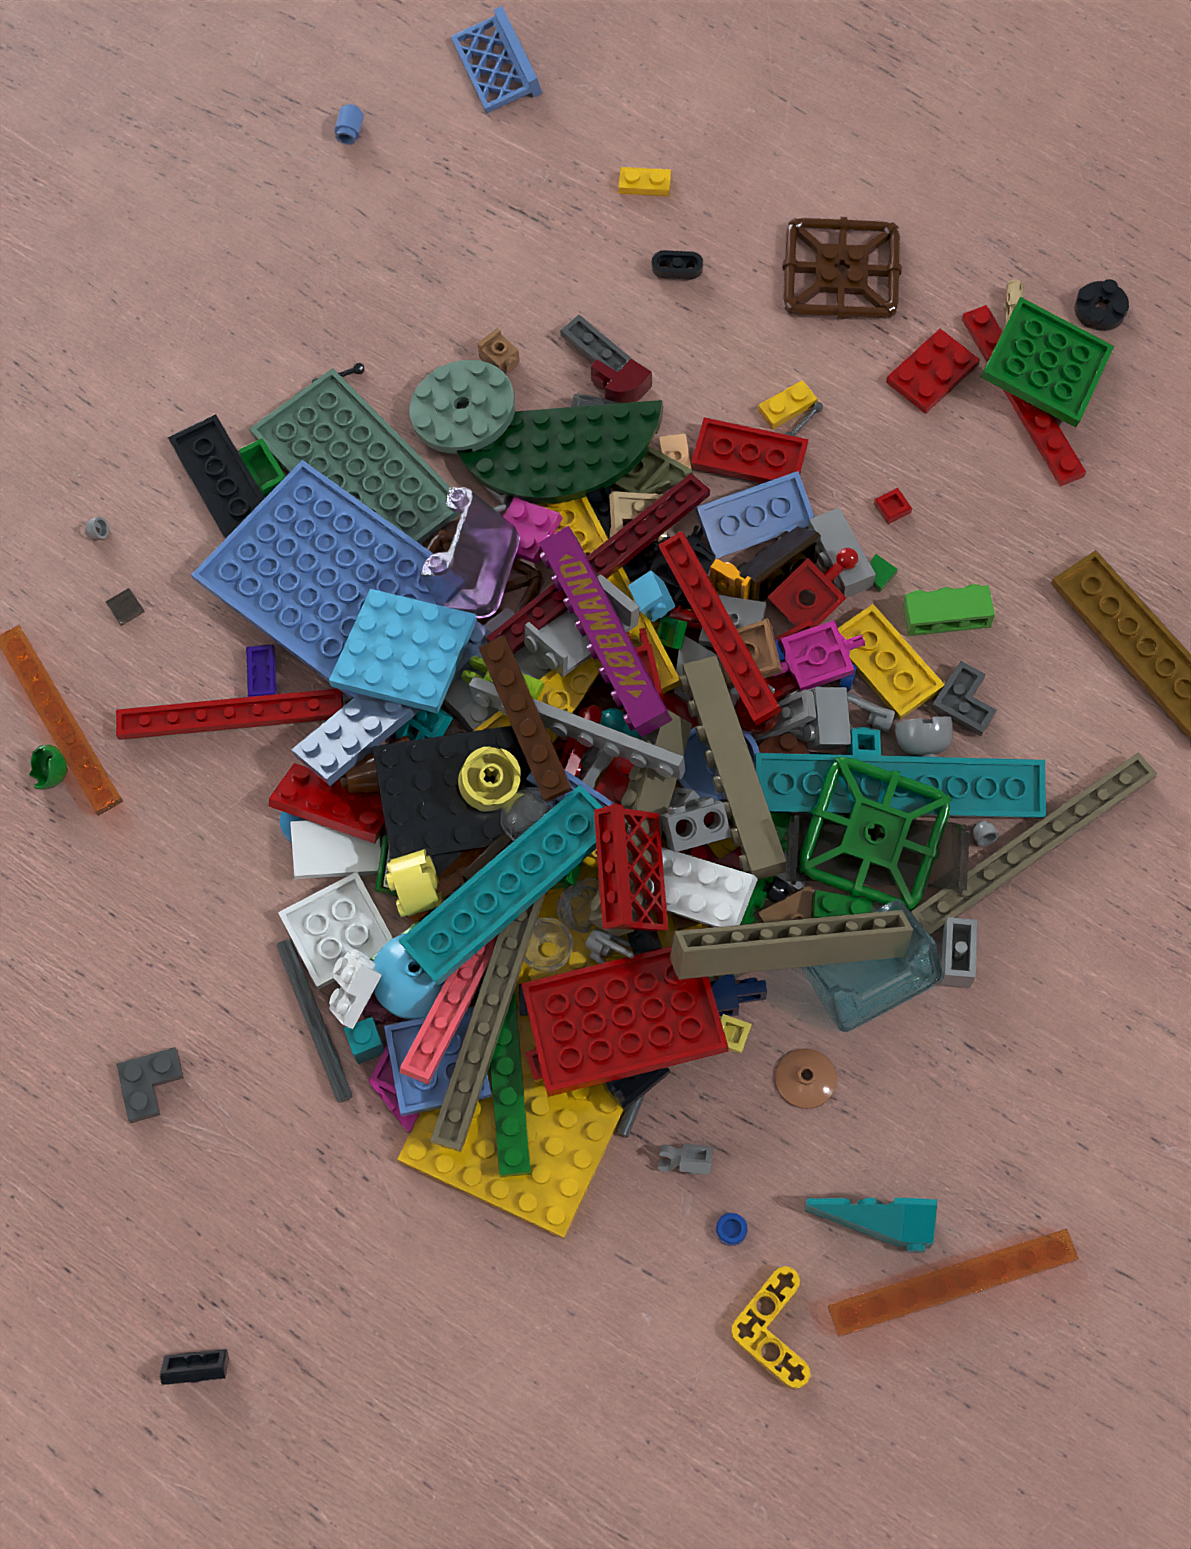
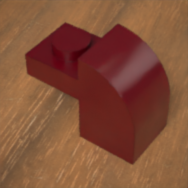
(623, 386)

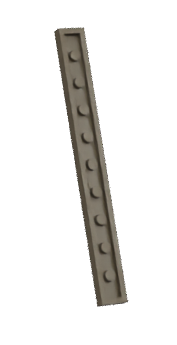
(1036, 842)
(484, 1030)

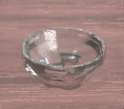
(549, 931)

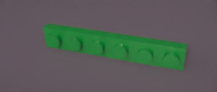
(510, 1100)

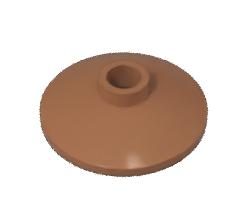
(799, 1091)

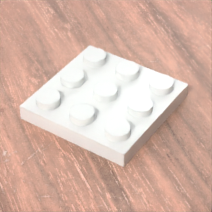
(335, 923)

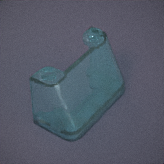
(869, 988)

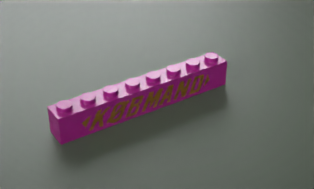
(605, 631)

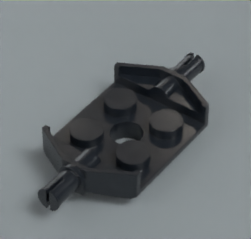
(664, 572)

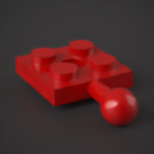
(810, 578)

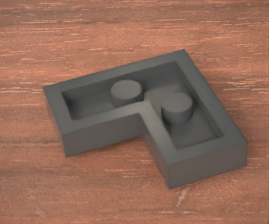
(958, 702)
(139, 1080)

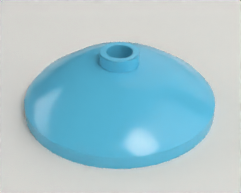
(398, 989)

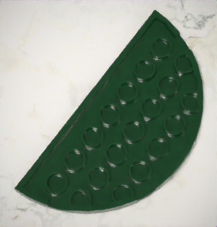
(565, 451)

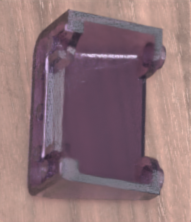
(478, 560)

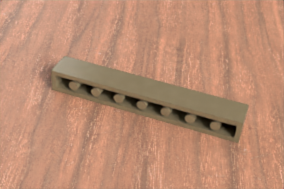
(733, 768)
(648, 793)
(790, 944)

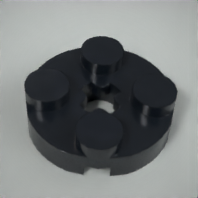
(1104, 292)

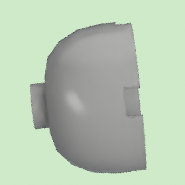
(925, 736)

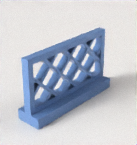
(512, 48)

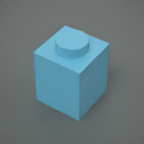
(651, 596)

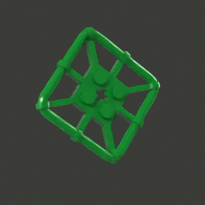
(865, 815)

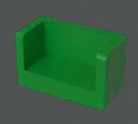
(262, 466)

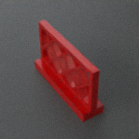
(615, 869)

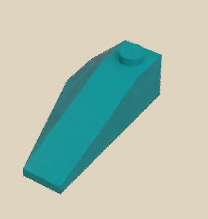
(899, 1223)

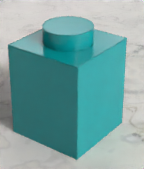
(364, 1040)

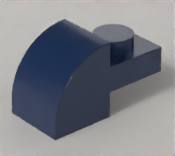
(729, 994)

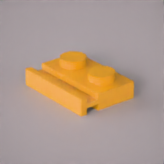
(728, 581)

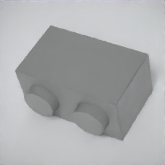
(832, 723)
(959, 952)

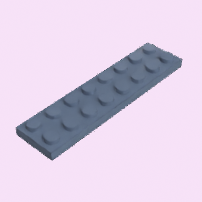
(365, 724)

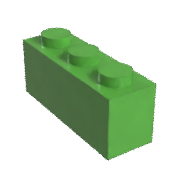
(948, 610)

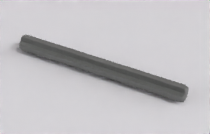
(314, 1021)

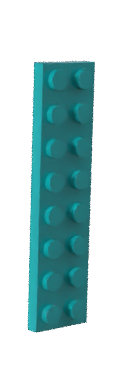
(504, 887)

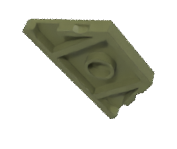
(653, 474)

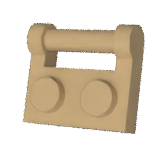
(627, 506)

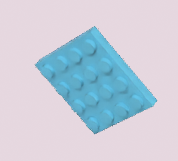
(403, 650)

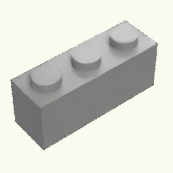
(835, 536)

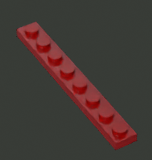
(1038, 423)
(720, 628)
(227, 714)

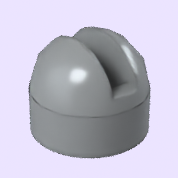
(97, 523)
(985, 833)

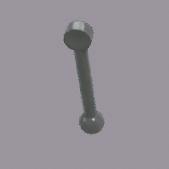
(817, 407)

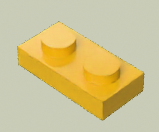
(644, 181)
(787, 404)

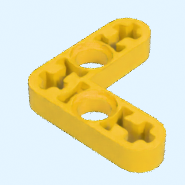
(763, 1336)

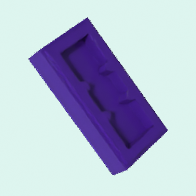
(261, 670)

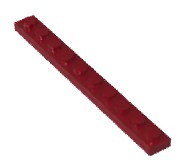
(609, 556)

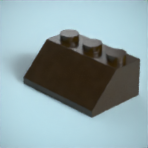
(779, 561)

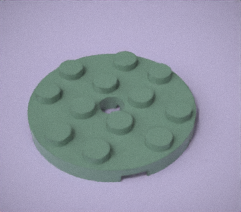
(476, 426)

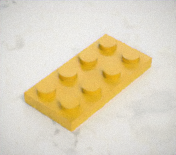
(890, 663)

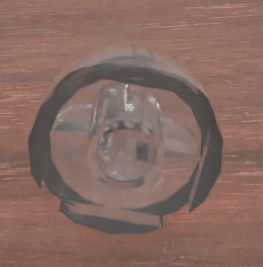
(523, 811)

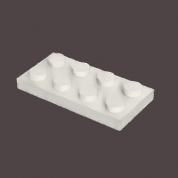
(704, 890)

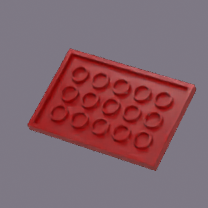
(620, 1021)

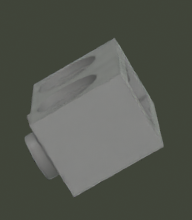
(695, 832)

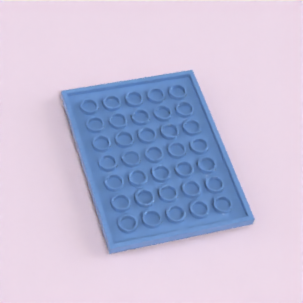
(308, 565)

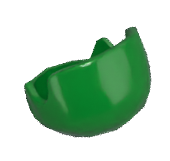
(48, 767)

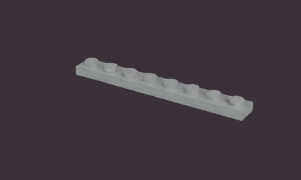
(591, 733)

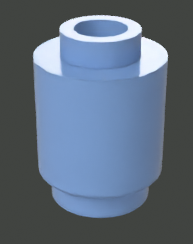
(348, 124)

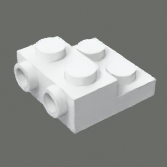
(357, 982)

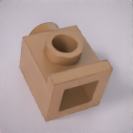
(498, 351)

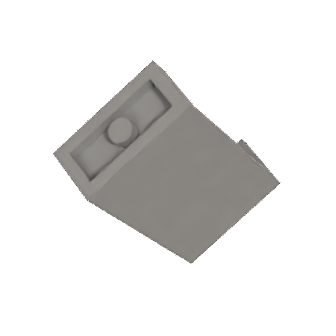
(560, 640)

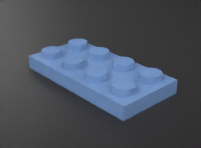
(755, 515)

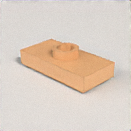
(676, 448)

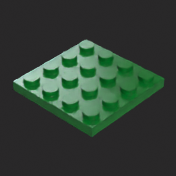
(1047, 362)

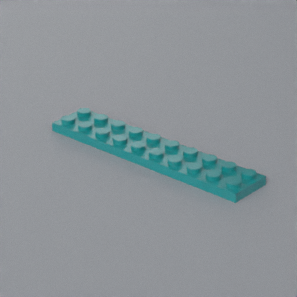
(975, 784)

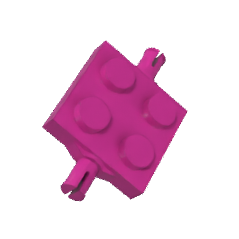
(533, 525)
(818, 655)

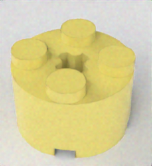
(489, 762)
(415, 883)

